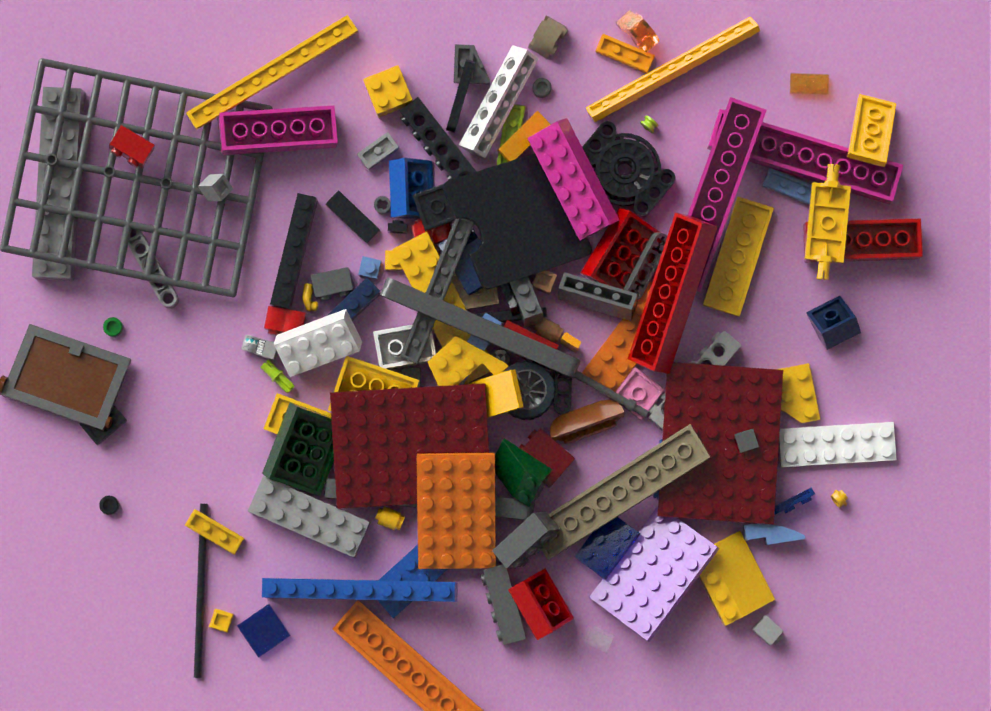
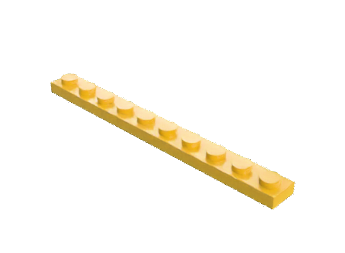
(672, 69)
(272, 72)

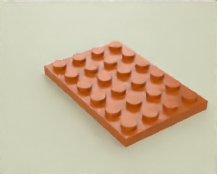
(456, 510)

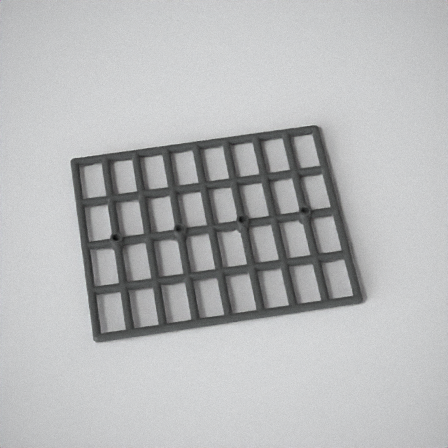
(137, 178)

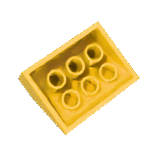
(360, 375)
(735, 580)

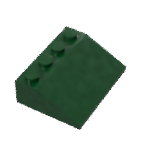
(302, 450)

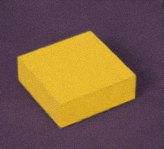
(221, 620)

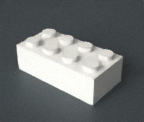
(318, 343)

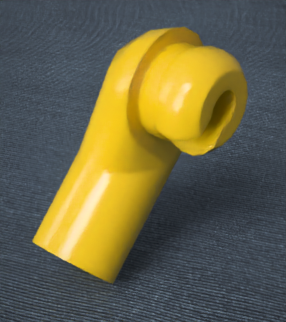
(307, 298)

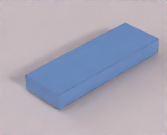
(788, 186)

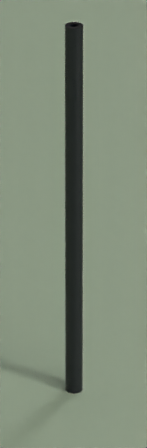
(200, 600)

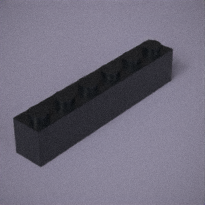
(294, 251)

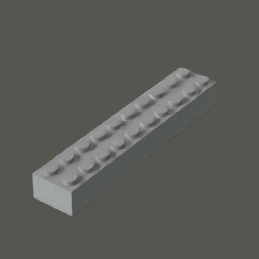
(61, 183)

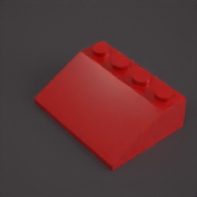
(620, 251)

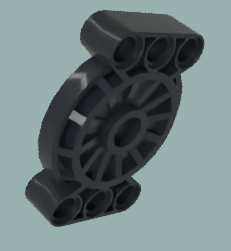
(638, 157)

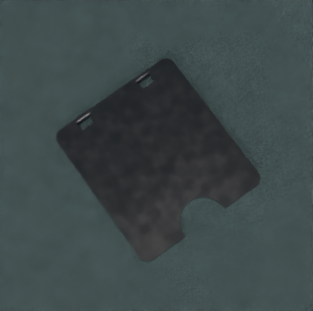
(517, 220)

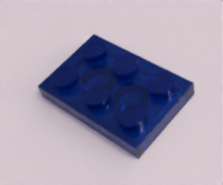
(607, 547)

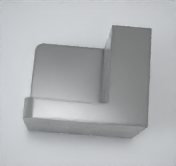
(215, 187)

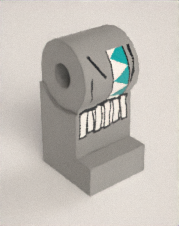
(259, 347)

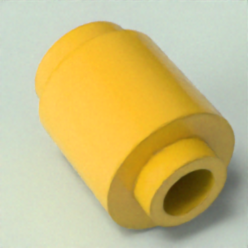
(389, 518)

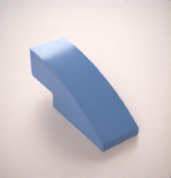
(771, 533)

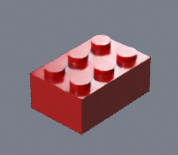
(541, 604)

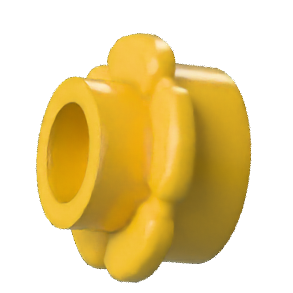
(839, 498)

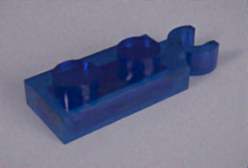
(788, 505)

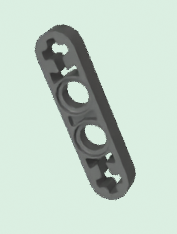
(642, 264)

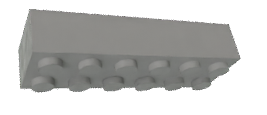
(309, 516)

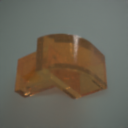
(638, 30)

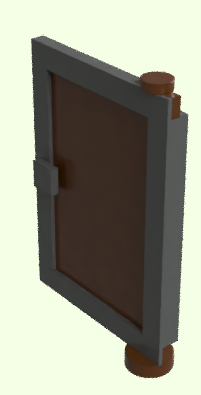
(66, 377)

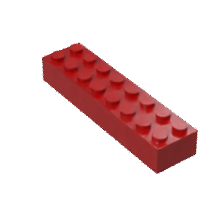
(672, 293)

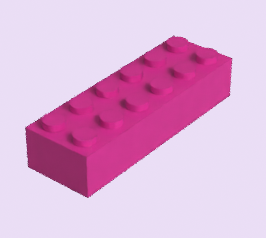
(278, 130)
(573, 178)

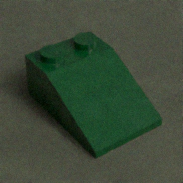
(520, 472)

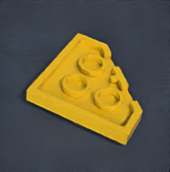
(799, 394)

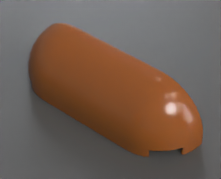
(586, 421)

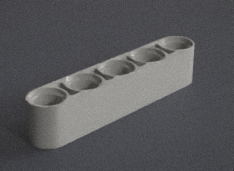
(163, 291)

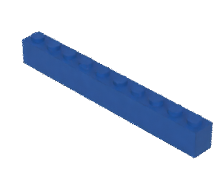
(359, 589)

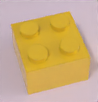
(388, 91)

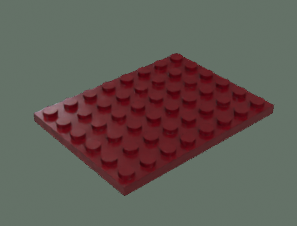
(718, 405)
(385, 430)

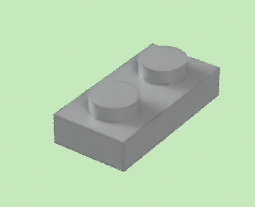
(378, 151)

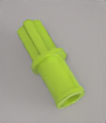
(277, 376)

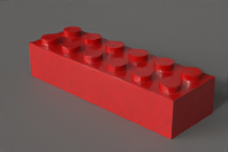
(880, 240)

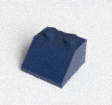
(834, 322)

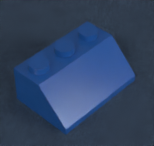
(408, 178)

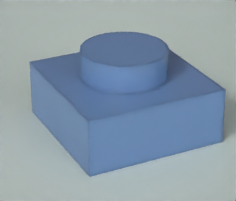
(369, 267)

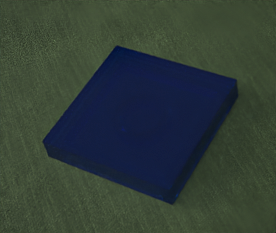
(263, 630)

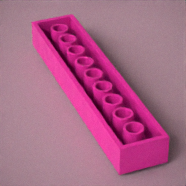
(810, 158)
(725, 169)

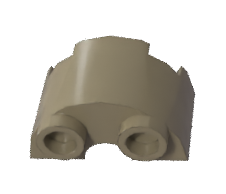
(547, 36)

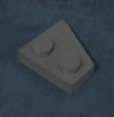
(469, 52)

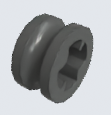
(381, 210)

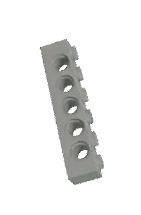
(721, 340)

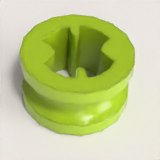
(649, 124)

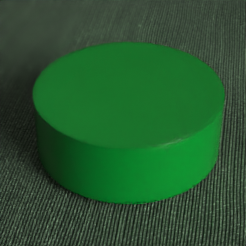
(113, 327)

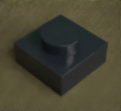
(398, 227)

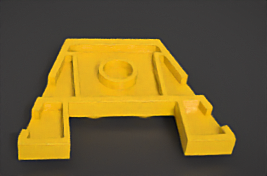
(459, 360)

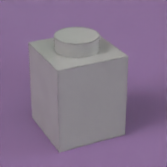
(768, 630)

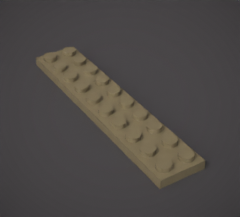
(626, 488)

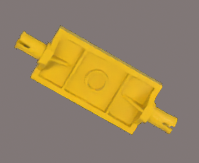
(827, 222)

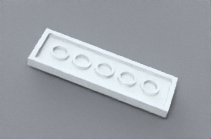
(837, 444)

